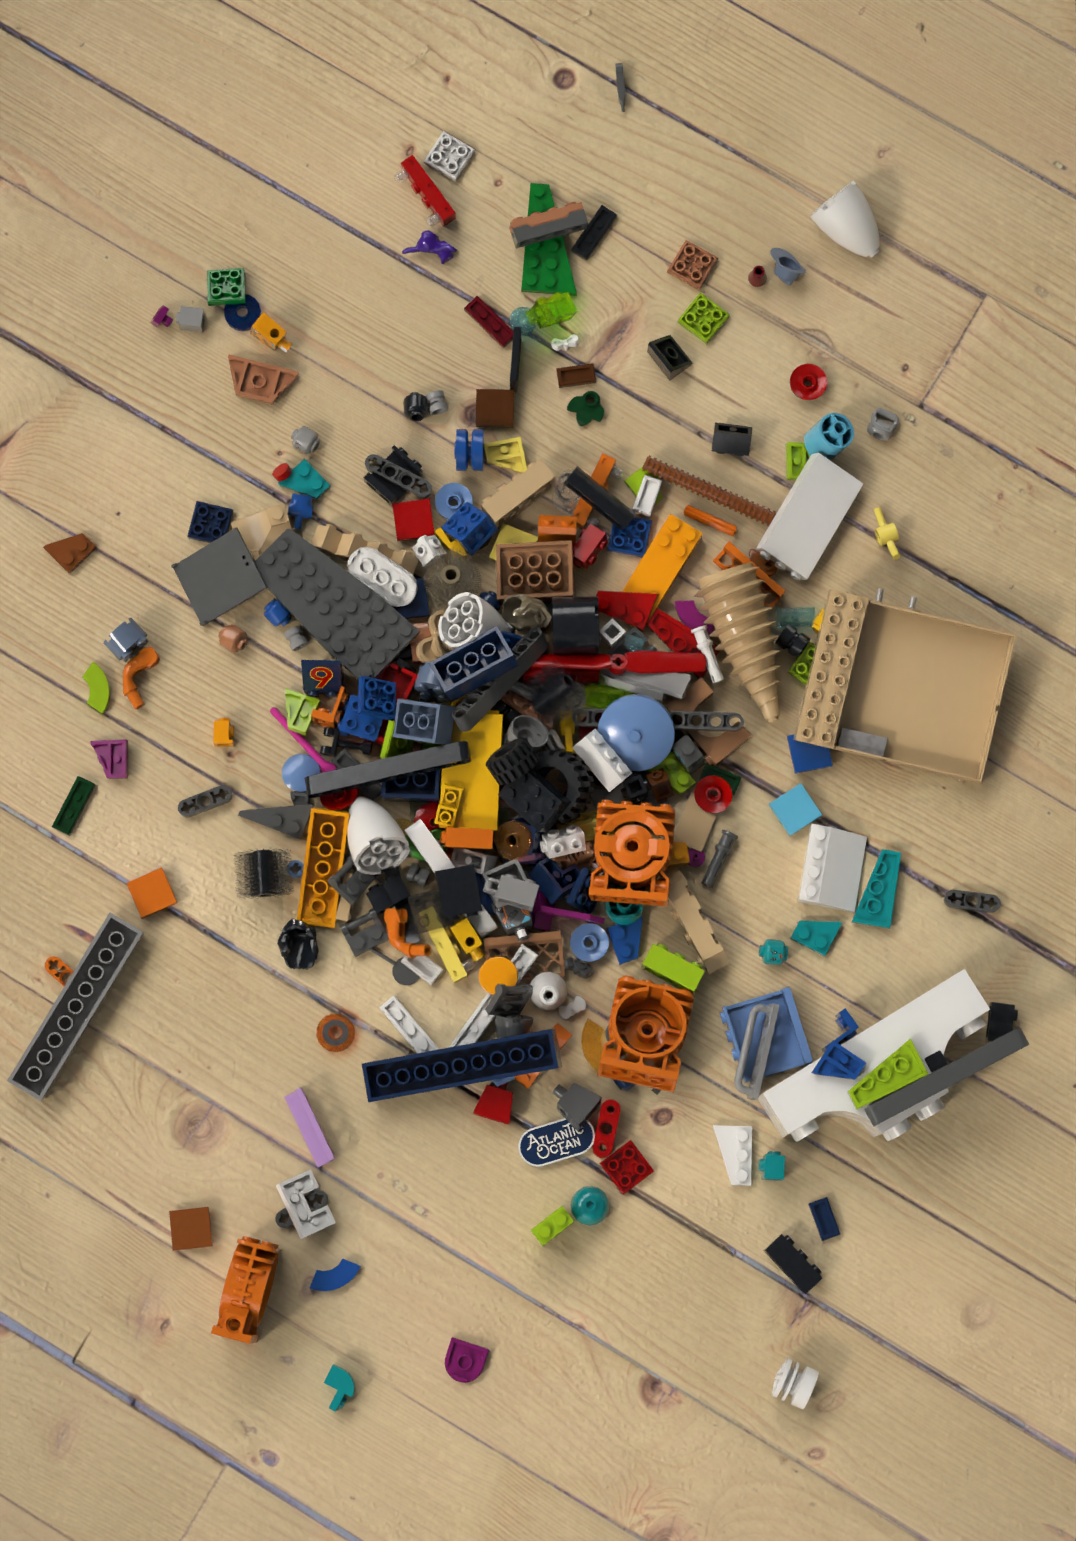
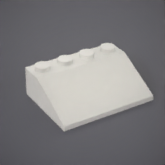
(832, 868)

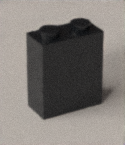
(458, 892)

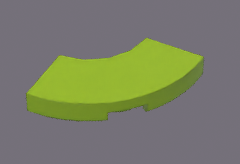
(98, 686)

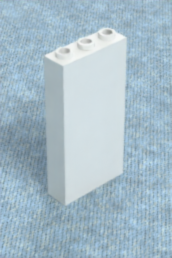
(809, 517)

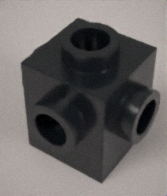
(635, 782)

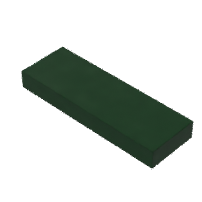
(73, 805)

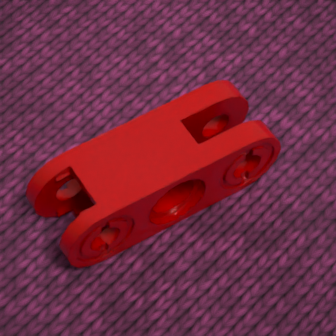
(608, 1118)

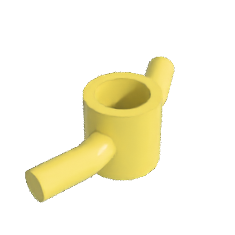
(886, 534)

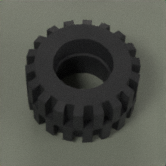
(512, 761)

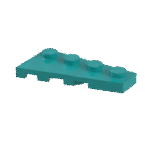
(879, 895)

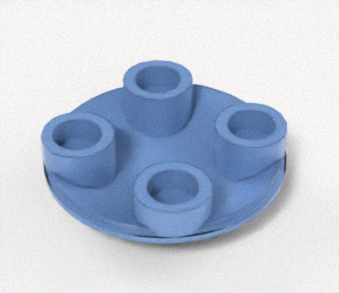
(298, 768)

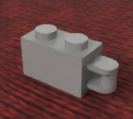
(513, 891)

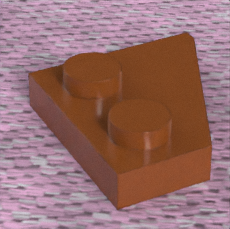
(70, 551)

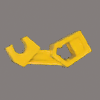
(567, 729)

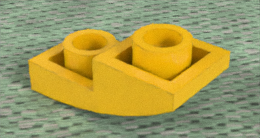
(445, 540)
(448, 805)

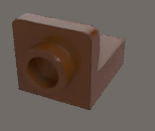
(660, 785)

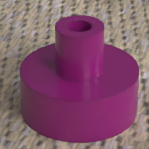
(696, 862)

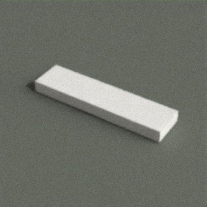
(407, 1026)

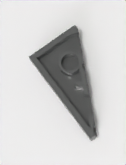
(287, 819)

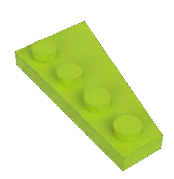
(892, 1074)

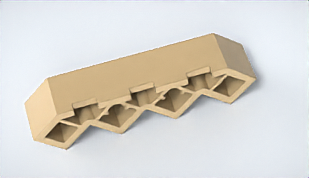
(333, 542)
(696, 926)

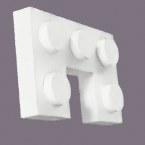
(304, 1220)

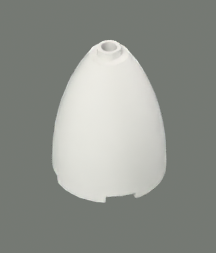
(849, 221)
(467, 619)
(374, 837)

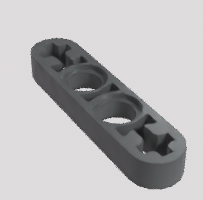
(399, 474)

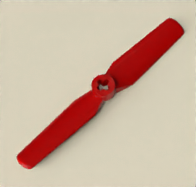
(635, 661)

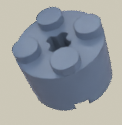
(126, 639)
(428, 684)

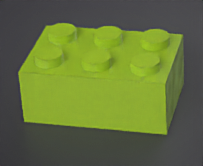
(672, 967)

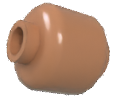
(232, 638)

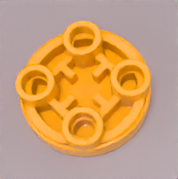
(497, 971)

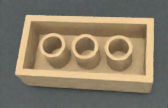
(519, 493)

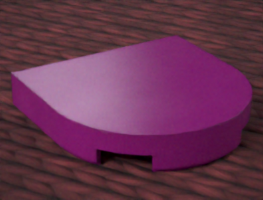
(465, 1360)

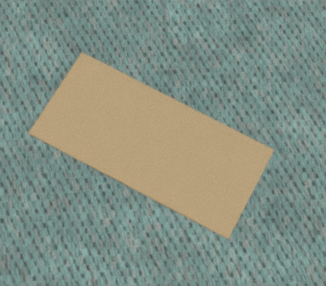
(694, 824)

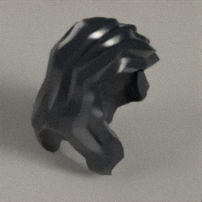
(298, 945)

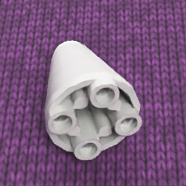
(548, 982)

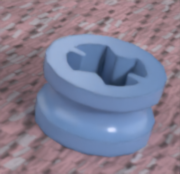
(299, 873)

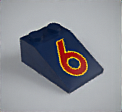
(322, 677)

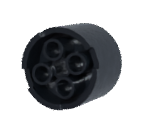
(575, 625)

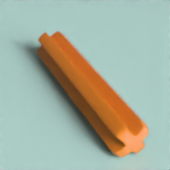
(710, 520)

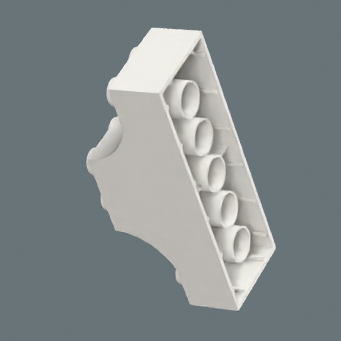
(929, 1024)

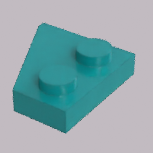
(306, 480)
(816, 935)

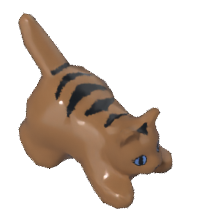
(576, 858)

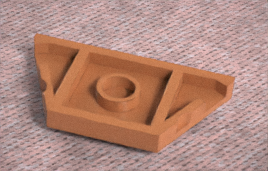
(259, 380)

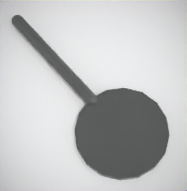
(401, 973)

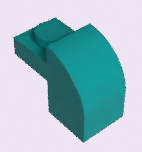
(343, 1382)

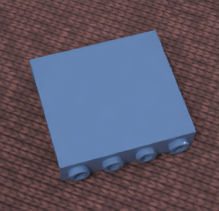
(788, 1043)

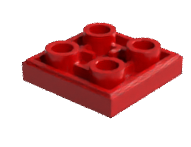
(413, 519)
(626, 1167)

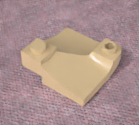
(263, 529)

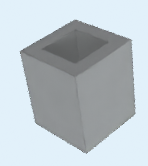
(191, 319)

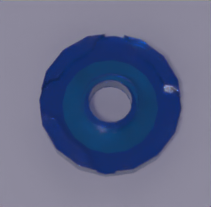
(242, 323)

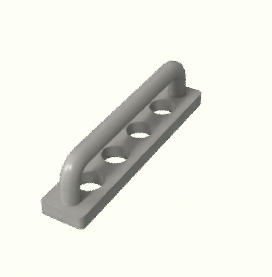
(762, 1053)

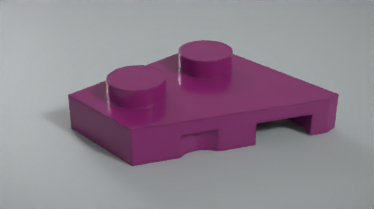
(113, 757)

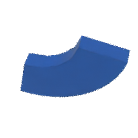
(336, 1277)

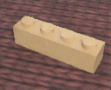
(344, 907)

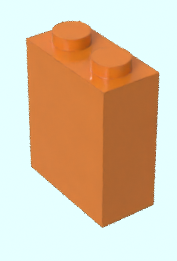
(467, 838)

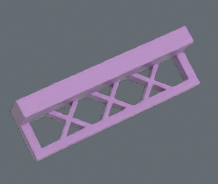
(309, 1127)

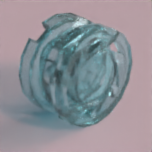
(519, 319)

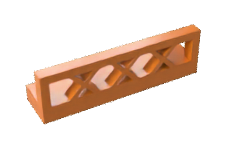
(737, 556)

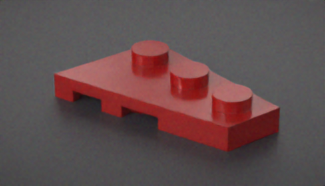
(627, 606)

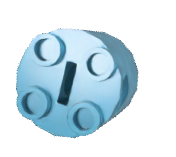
(829, 435)

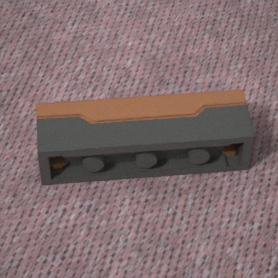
(548, 224)

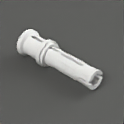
(705, 645)

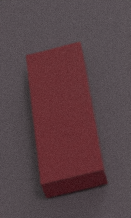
(489, 321)

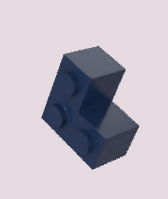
(554, 881)

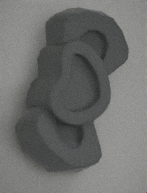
(578, 967)

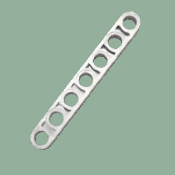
(439, 861)

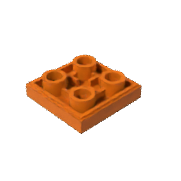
(151, 893)

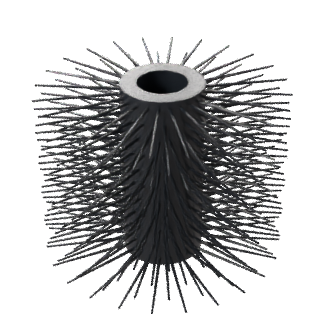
(553, 693)
(264, 873)

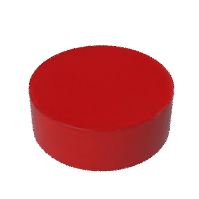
(282, 472)

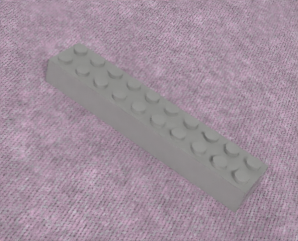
(75, 1006)

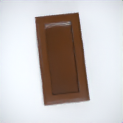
(576, 375)

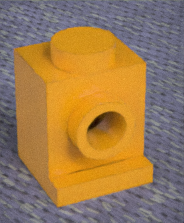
(223, 733)

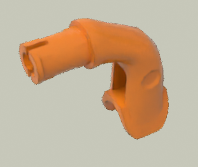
(145, 659)
(396, 933)

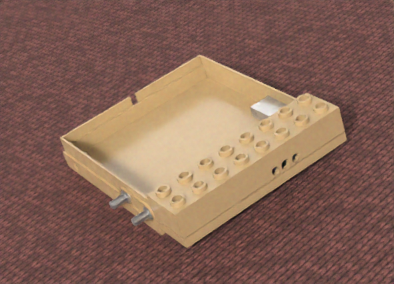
(904, 686)

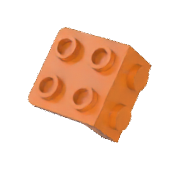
(557, 528)

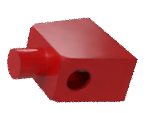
(495, 1104)

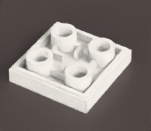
(449, 156)

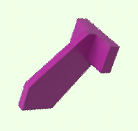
(544, 911)

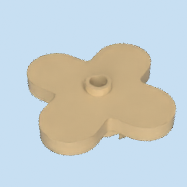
(433, 646)

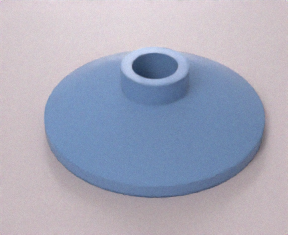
(448, 493)
(596, 935)

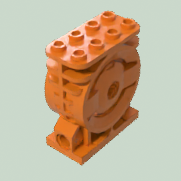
(662, 823)
(638, 1060)
(247, 1290)

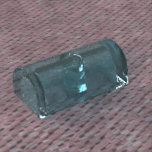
(795, 616)

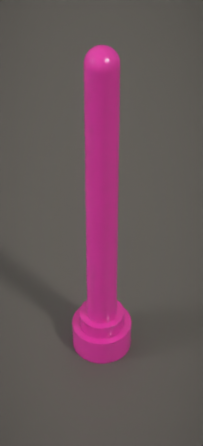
(325, 766)

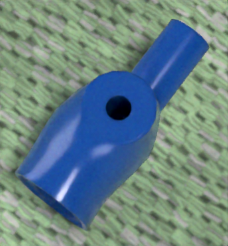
(300, 508)

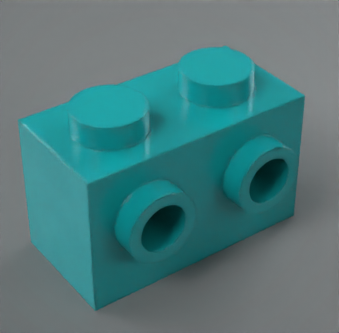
(772, 1166)

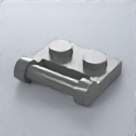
(354, 885)
(367, 938)
(509, 1005)

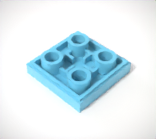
(795, 809)

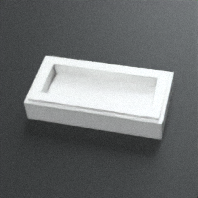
(647, 495)
(423, 968)

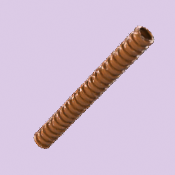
(708, 490)

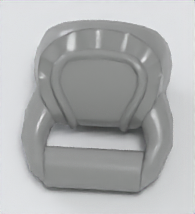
(881, 429)

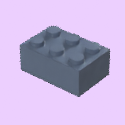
(423, 721)

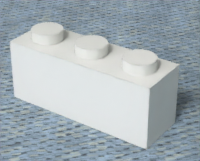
(602, 760)

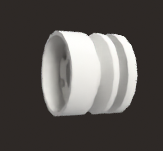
(794, 1383)

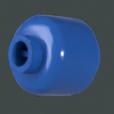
(277, 613)

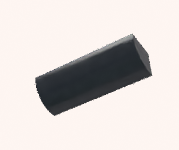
(599, 498)

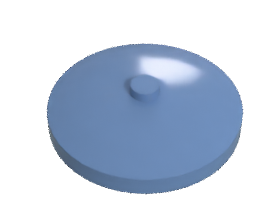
(638, 731)

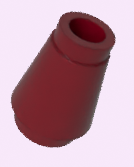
(755, 279)

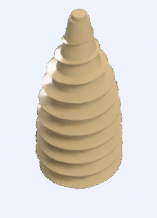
(744, 631)

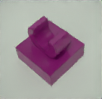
(161, 317)

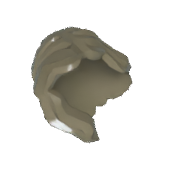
(525, 612)

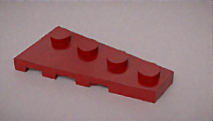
(676, 635)

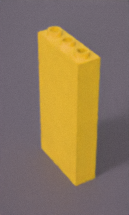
(480, 790)

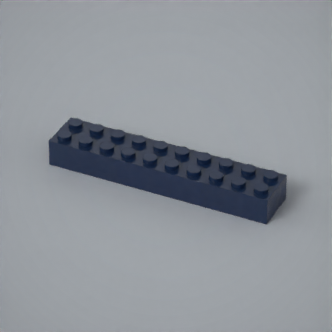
(462, 1065)

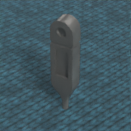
(620, 85)

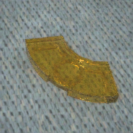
(592, 1044)

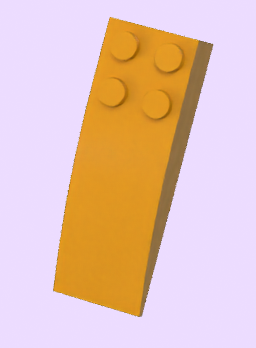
(664, 560)
(323, 858)

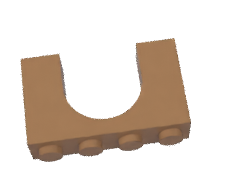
(714, 748)

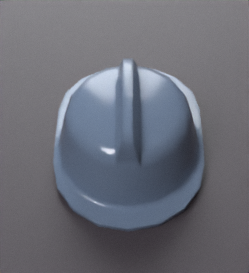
(786, 266)

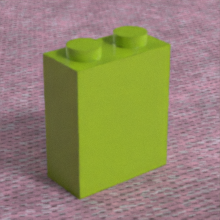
(552, 1226)

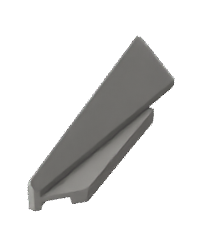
(649, 684)

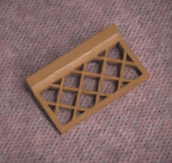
(534, 939)

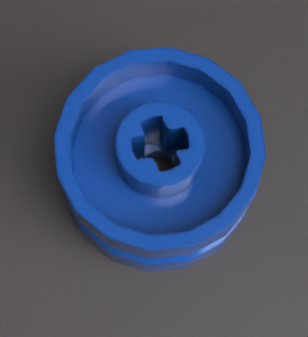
(469, 450)

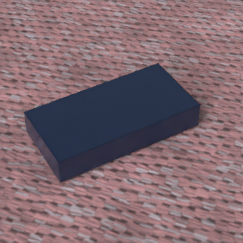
(824, 1219)

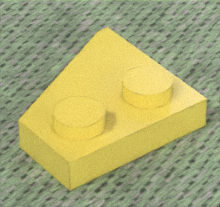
(506, 454)

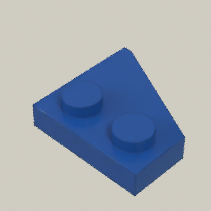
(626, 940)
(839, 1063)

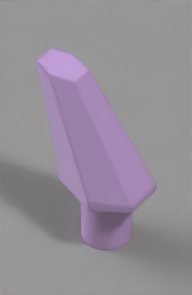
(532, 859)

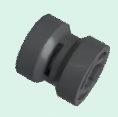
(418, 874)

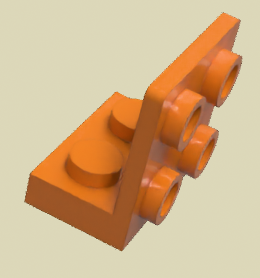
(322, 716)

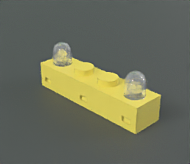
(449, 955)

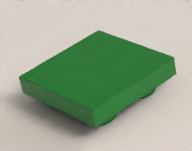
(226, 286)

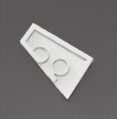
(736, 1150)

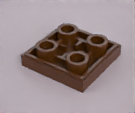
(494, 408)

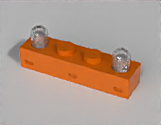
(601, 474)

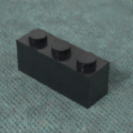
(793, 1263)

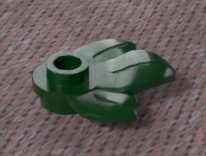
(585, 411)

